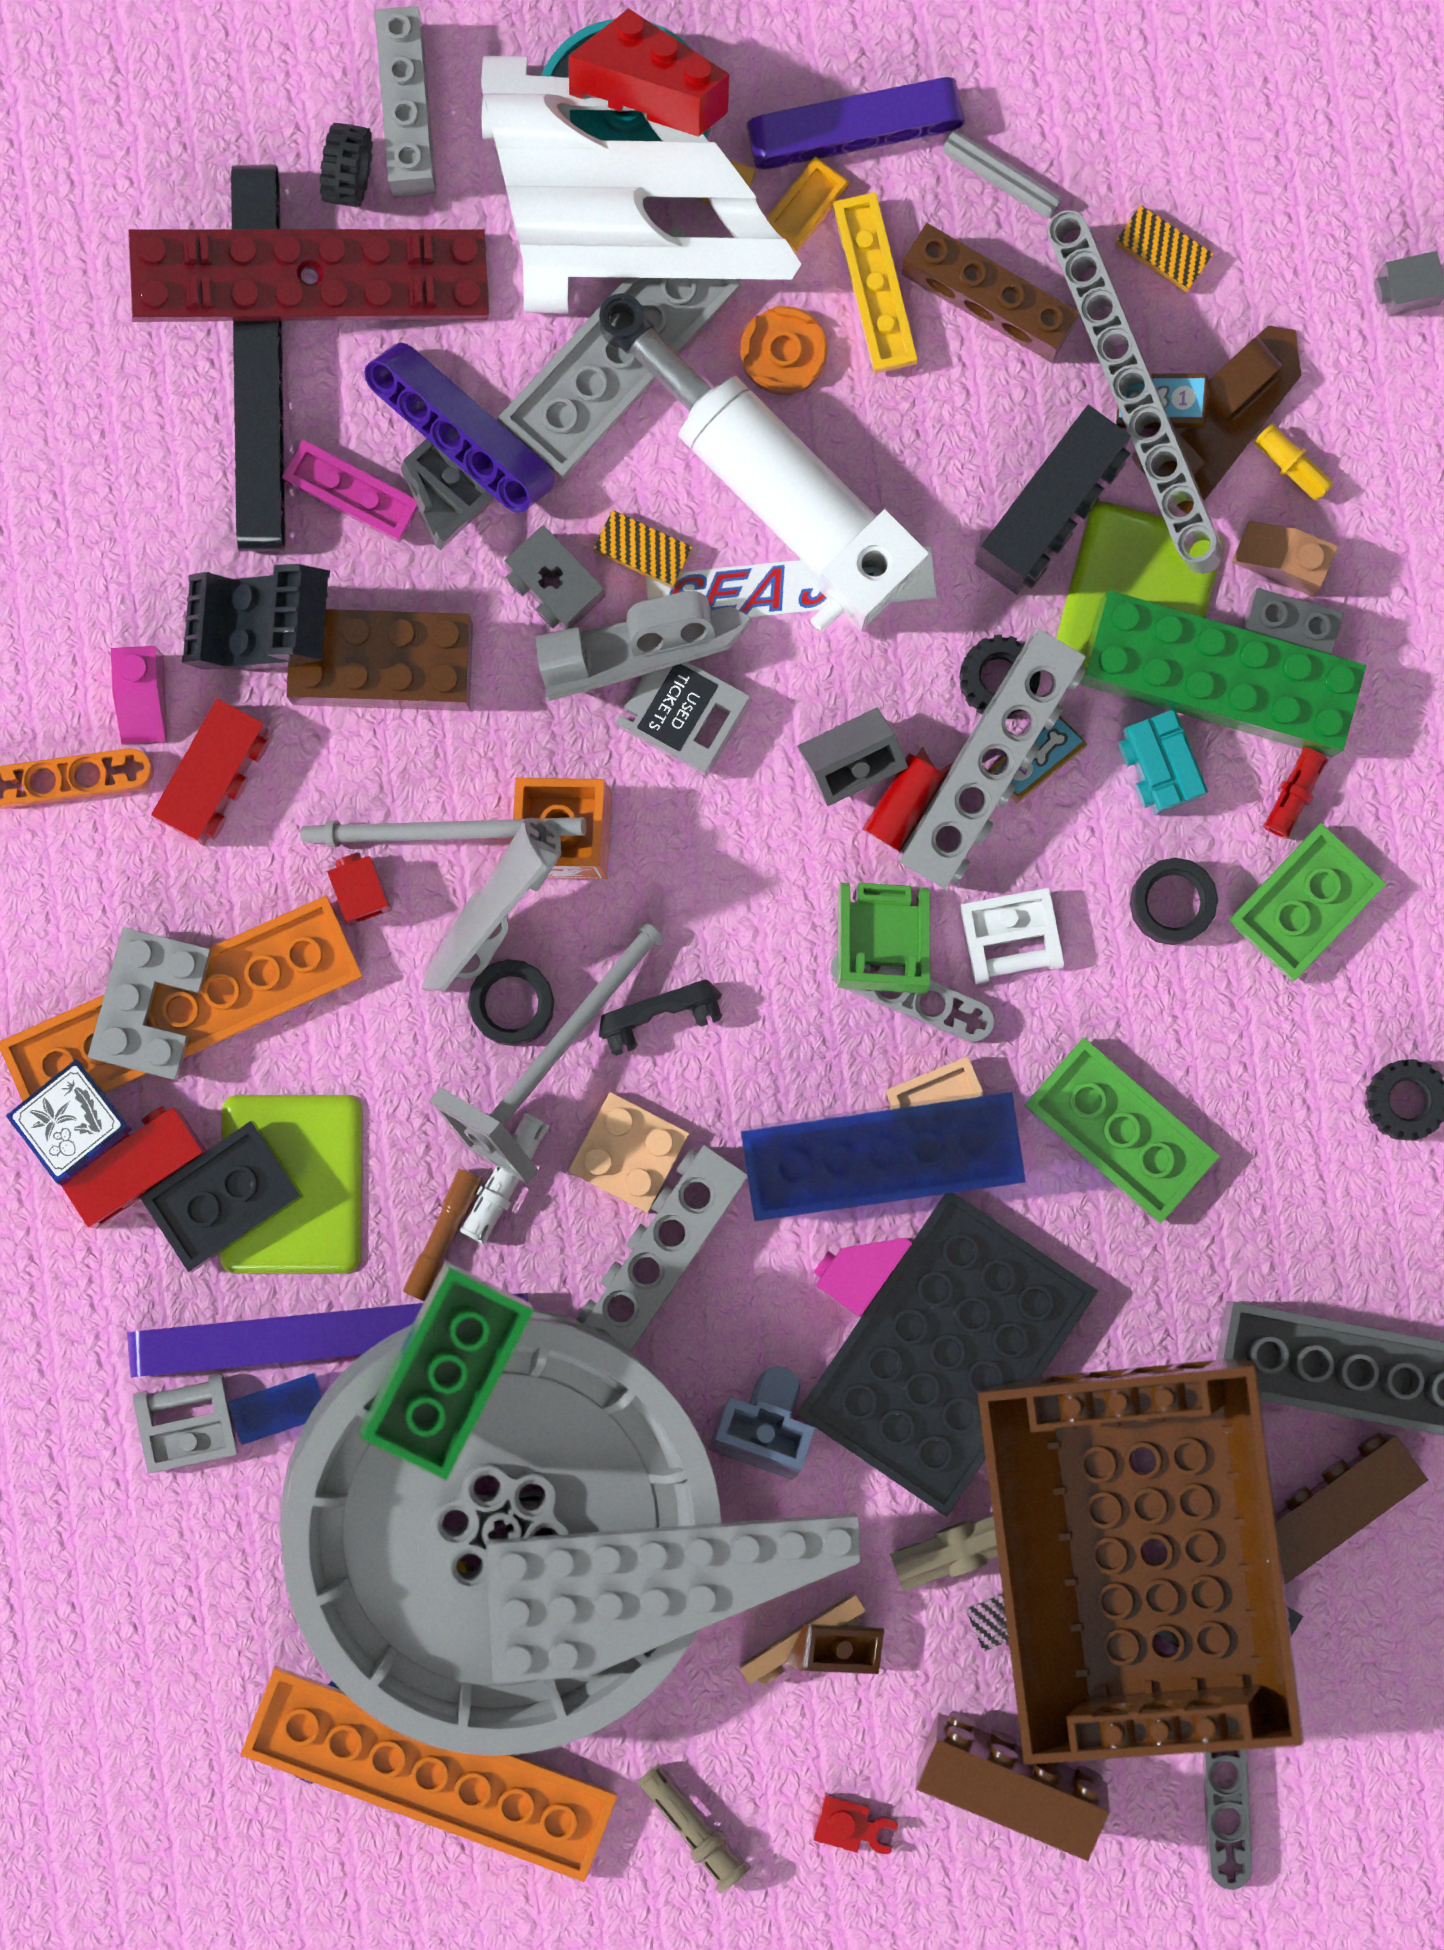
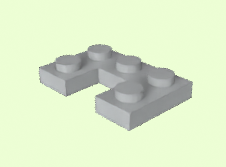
(121, 1026)

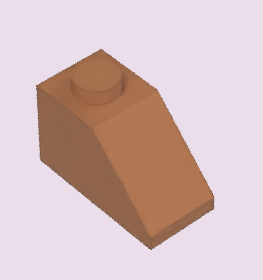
(1285, 556)

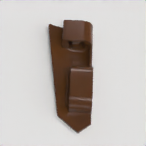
(1241, 402)

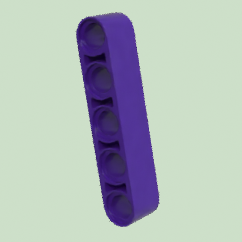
(855, 123)
(459, 427)

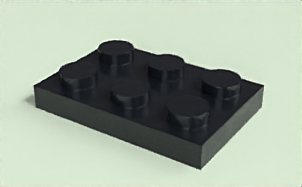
(221, 1196)

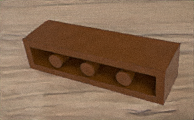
(1344, 1502)

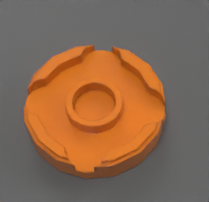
(783, 350)

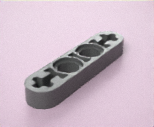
(1220, 1798)

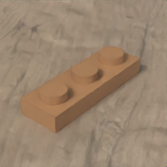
(768, 1663)

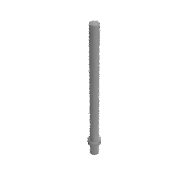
(333, 833)

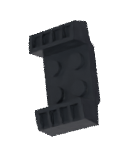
(256, 619)

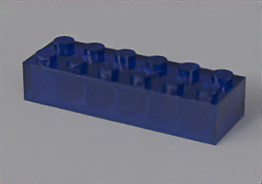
(883, 1154)

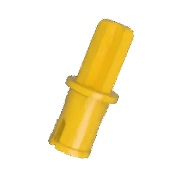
(1293, 462)

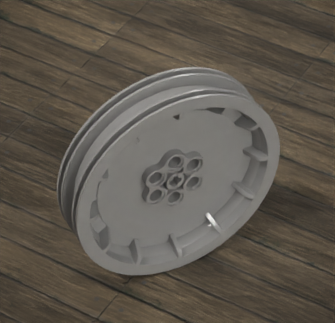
(379, 1569)

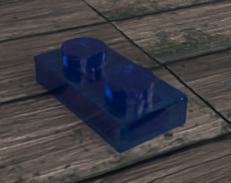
(275, 1408)

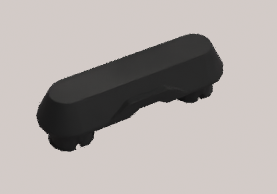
(698, 996)

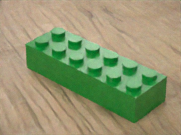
(1222, 674)

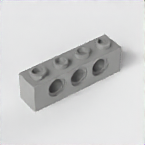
(405, 101)

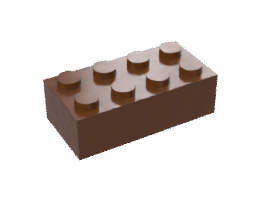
(388, 662)
(990, 1780)

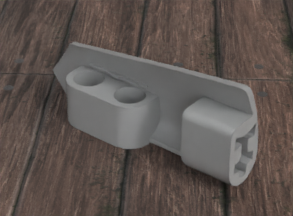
(654, 637)
(485, 917)

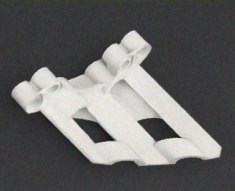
(583, 197)

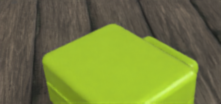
(1135, 557)
(322, 1152)

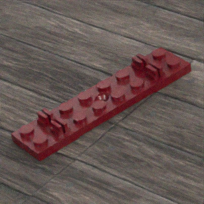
(259, 271)

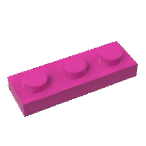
(350, 491)

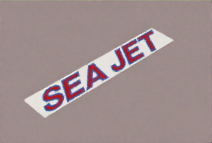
(775, 587)

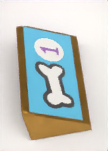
(1055, 750)

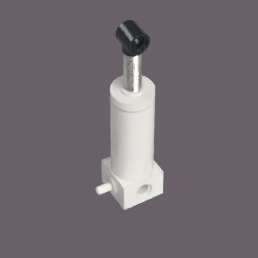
(779, 480)

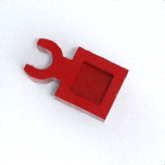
(845, 1824)

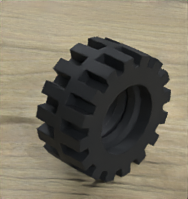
(346, 164)
(980, 655)
(1379, 1103)

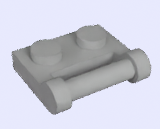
(188, 1439)

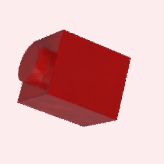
(358, 888)

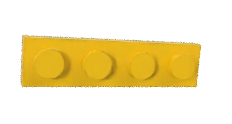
(874, 283)

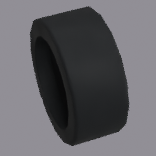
(1201, 881)
(501, 970)

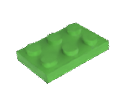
(1306, 902)

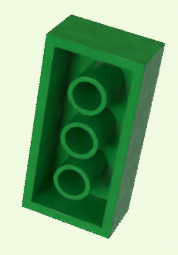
(446, 1371)

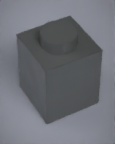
(1410, 283)

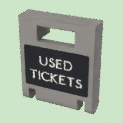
(675, 706)

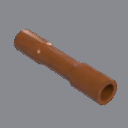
(454, 1209)

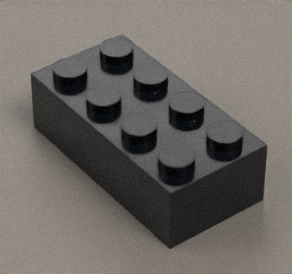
(1057, 493)

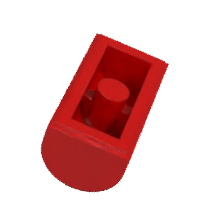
(904, 803)

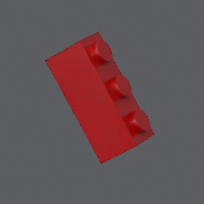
(212, 773)
(133, 1166)

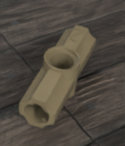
(949, 1552)

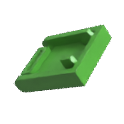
(883, 932)

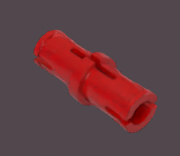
(1295, 793)

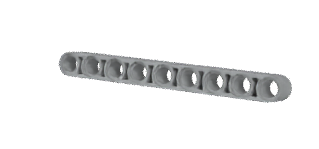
(1146, 407)

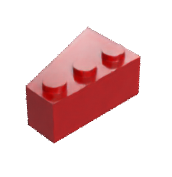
(652, 73)

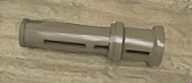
(706, 1845)

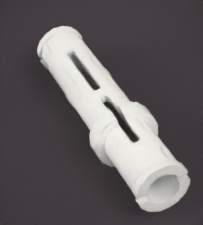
(501, 1184)

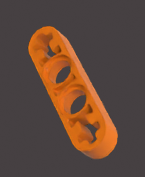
(66, 782)

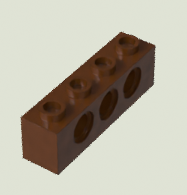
(989, 292)

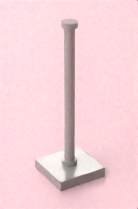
(486, 1132)

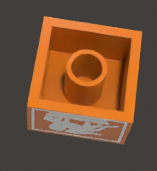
(570, 798)

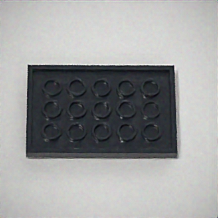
(950, 1320)

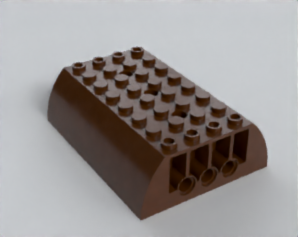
(1090, 1601)

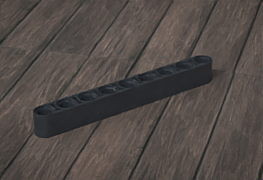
(258, 384)

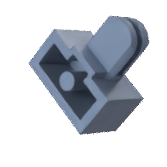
(763, 1429)

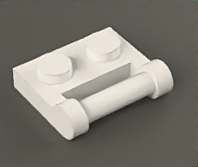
(1010, 920)

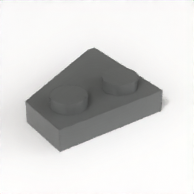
(443, 492)

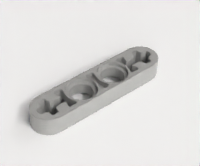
(909, 1005)

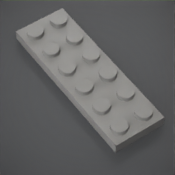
(594, 383)

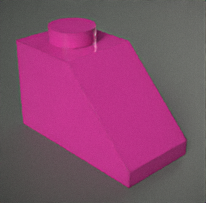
(139, 694)
(859, 1272)

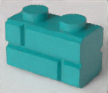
(1163, 763)

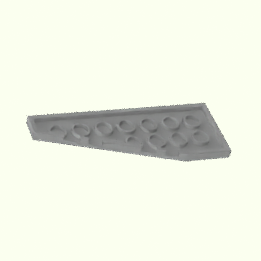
(610, 1595)

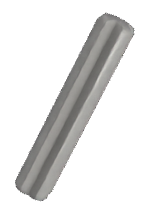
(1001, 174)

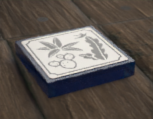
(69, 1122)

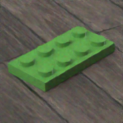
(1121, 1130)

